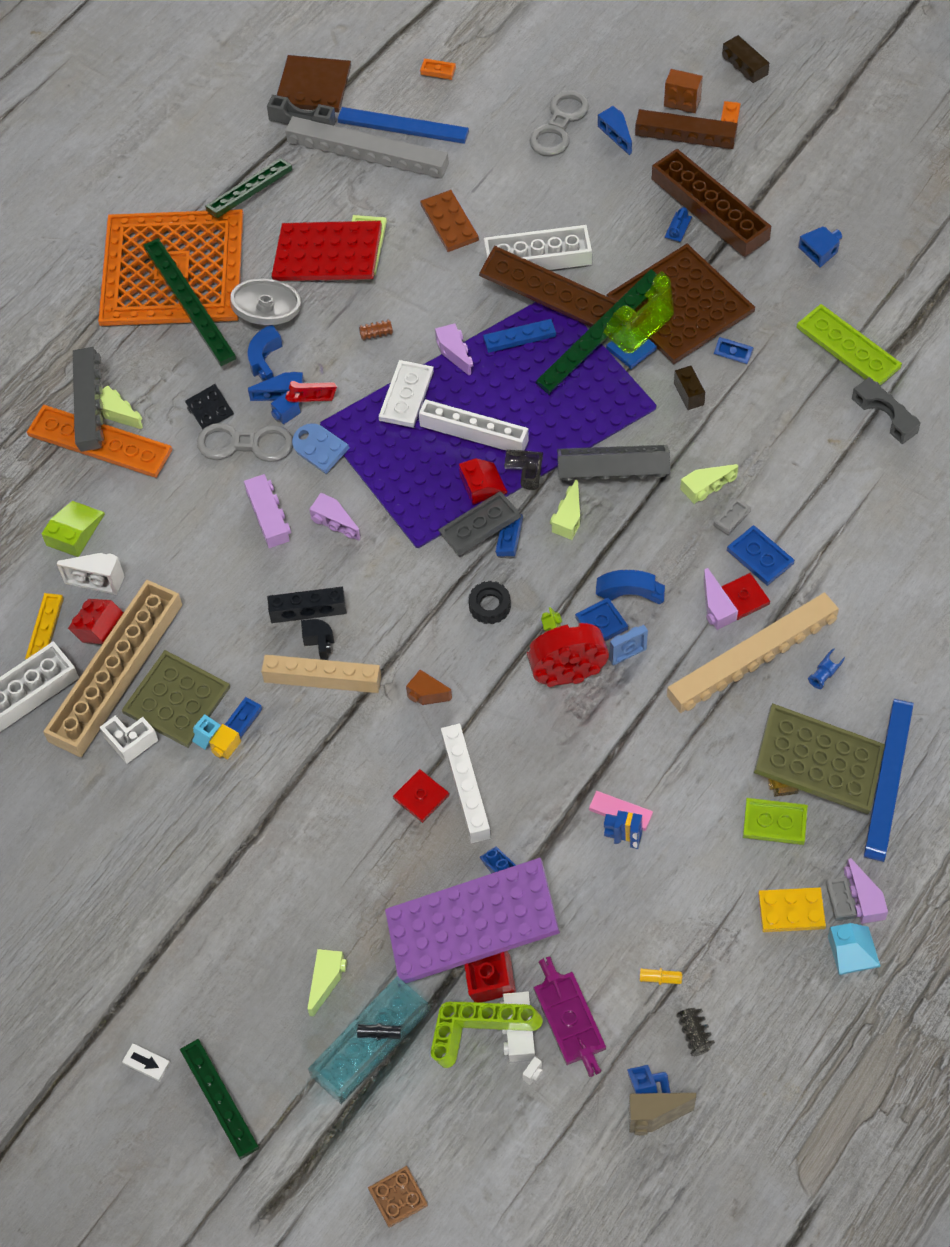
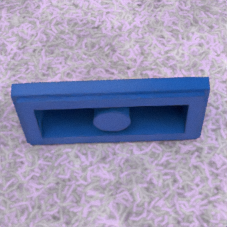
(733, 350)

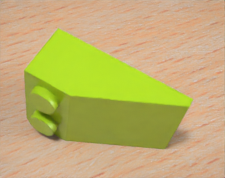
(72, 528)

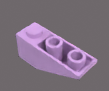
(451, 346)
(331, 514)
(868, 897)

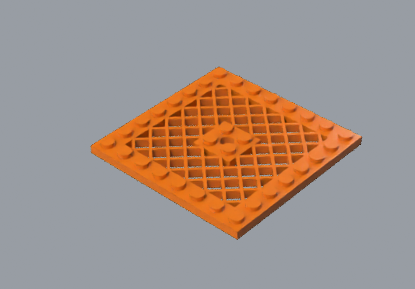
(120, 226)

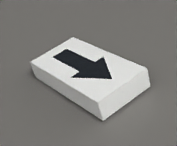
(146, 1062)

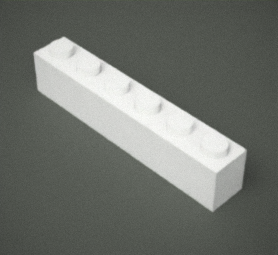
(473, 426)
(465, 783)

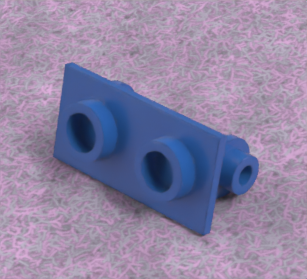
(678, 225)

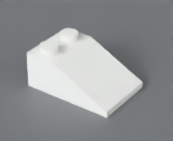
(93, 572)

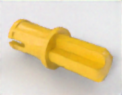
(660, 976)

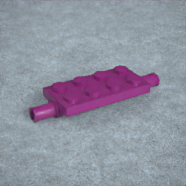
(569, 1017)

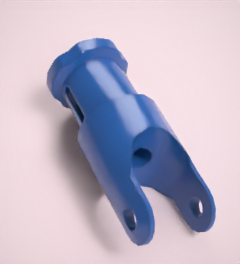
(824, 670)

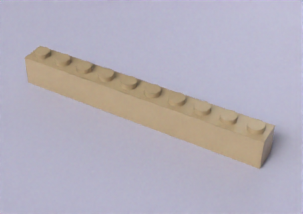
(752, 652)

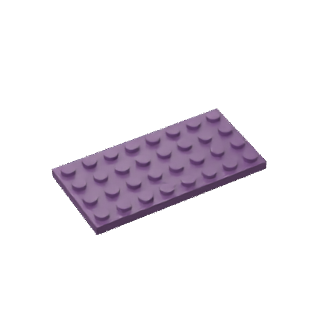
(471, 921)

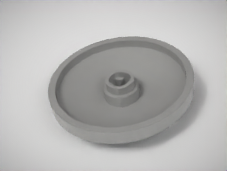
(265, 301)

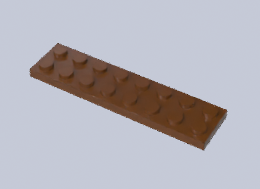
(545, 287)

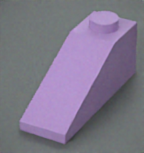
(718, 605)

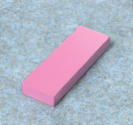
(607, 804)

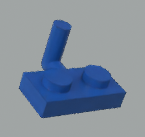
(645, 1082)

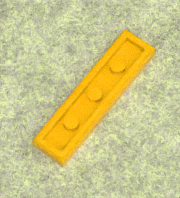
(45, 623)

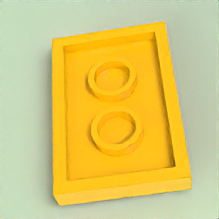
(791, 909)

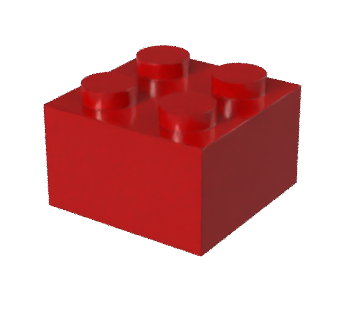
(95, 620)
(490, 977)

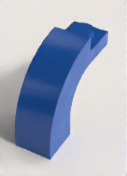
(260, 347)
(630, 583)

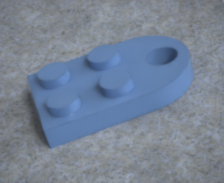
(320, 447)

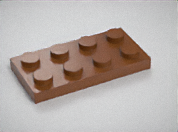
(449, 220)

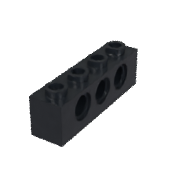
(306, 605)

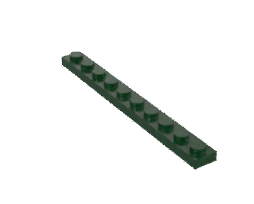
(189, 302)
(593, 337)

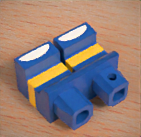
(625, 827)

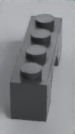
(282, 110)
(872, 396)

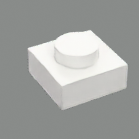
(533, 1071)

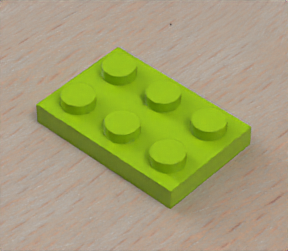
(775, 821)

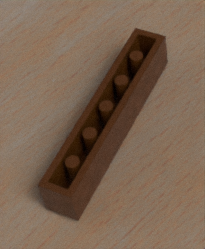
(686, 129)

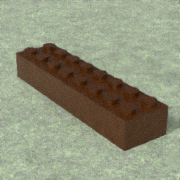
(711, 202)

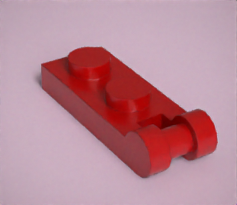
(310, 392)

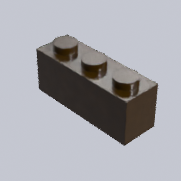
(745, 59)

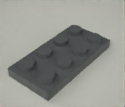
(479, 523)

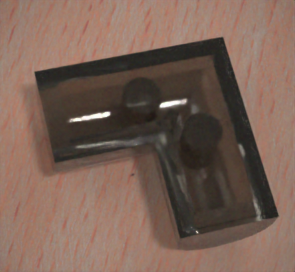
(529, 463)

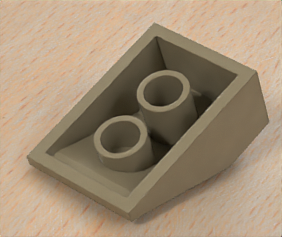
(656, 1110)

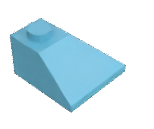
(852, 948)

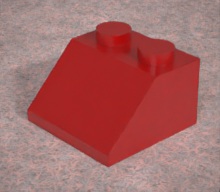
(480, 479)

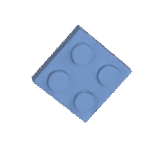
(628, 644)

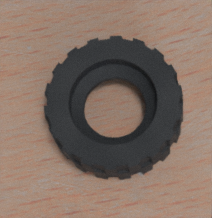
(496, 590)

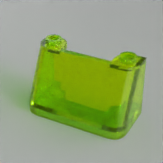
(632, 328)

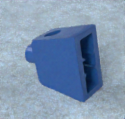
(820, 244)

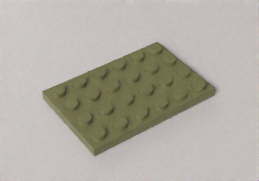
(819, 758)

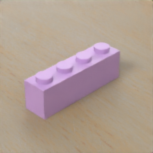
(266, 510)

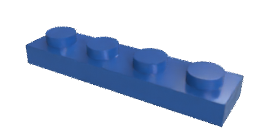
(519, 335)

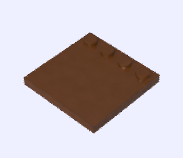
(314, 81)

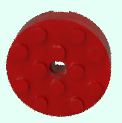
(567, 654)

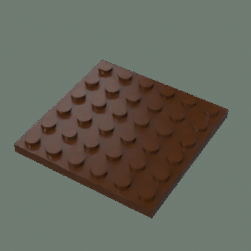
(701, 303)

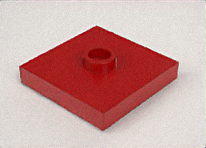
(746, 595)
(421, 795)

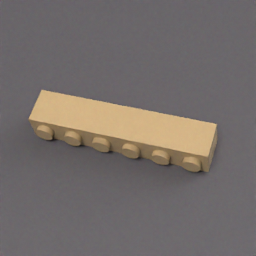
(321, 673)

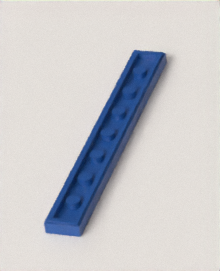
(403, 125)

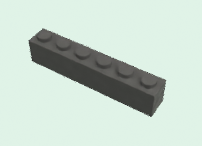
(87, 399)

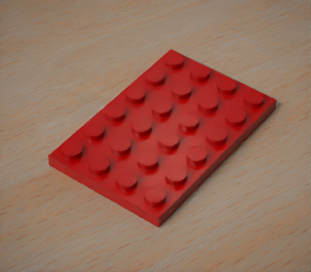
(327, 251)

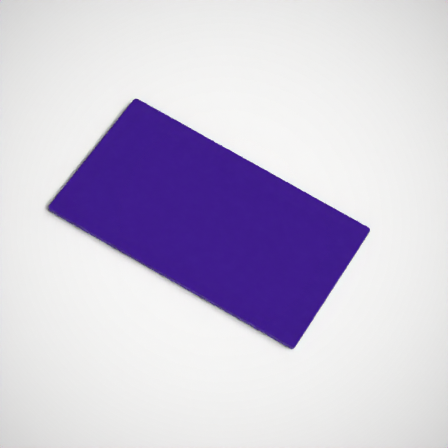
(418, 468)

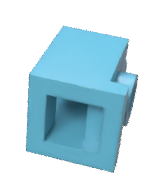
(204, 731)

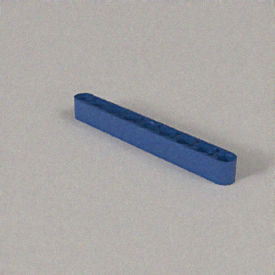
(888, 780)

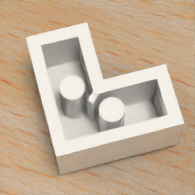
(129, 741)

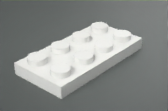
(406, 393)

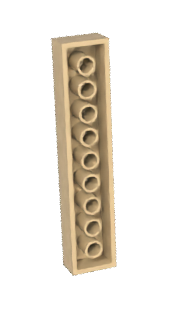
(113, 668)

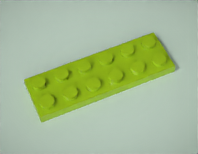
(848, 345)

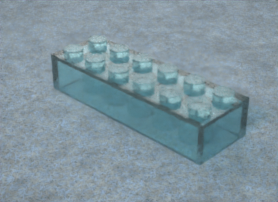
(353, 1059)

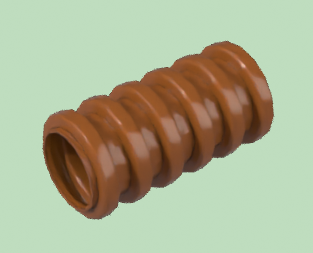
(376, 329)

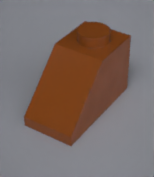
(427, 689)

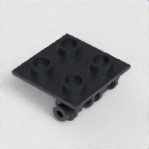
(209, 406)

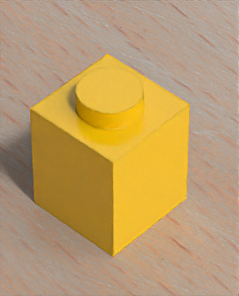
(224, 742)

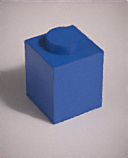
(284, 410)

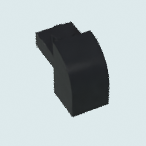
(318, 633)

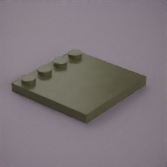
(175, 697)

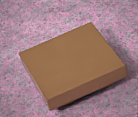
(397, 1196)

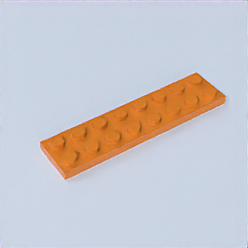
(117, 447)

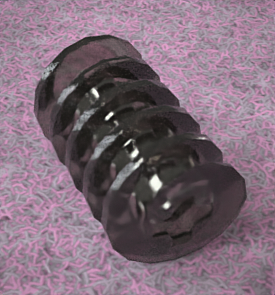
(695, 1031)

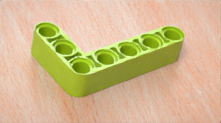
(479, 1020)

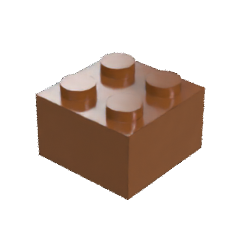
(683, 91)

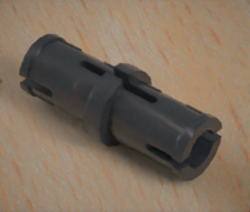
(379, 1031)

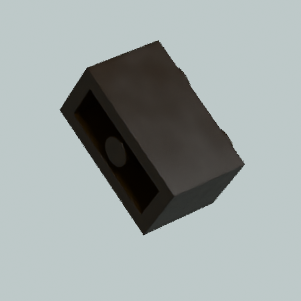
(689, 387)

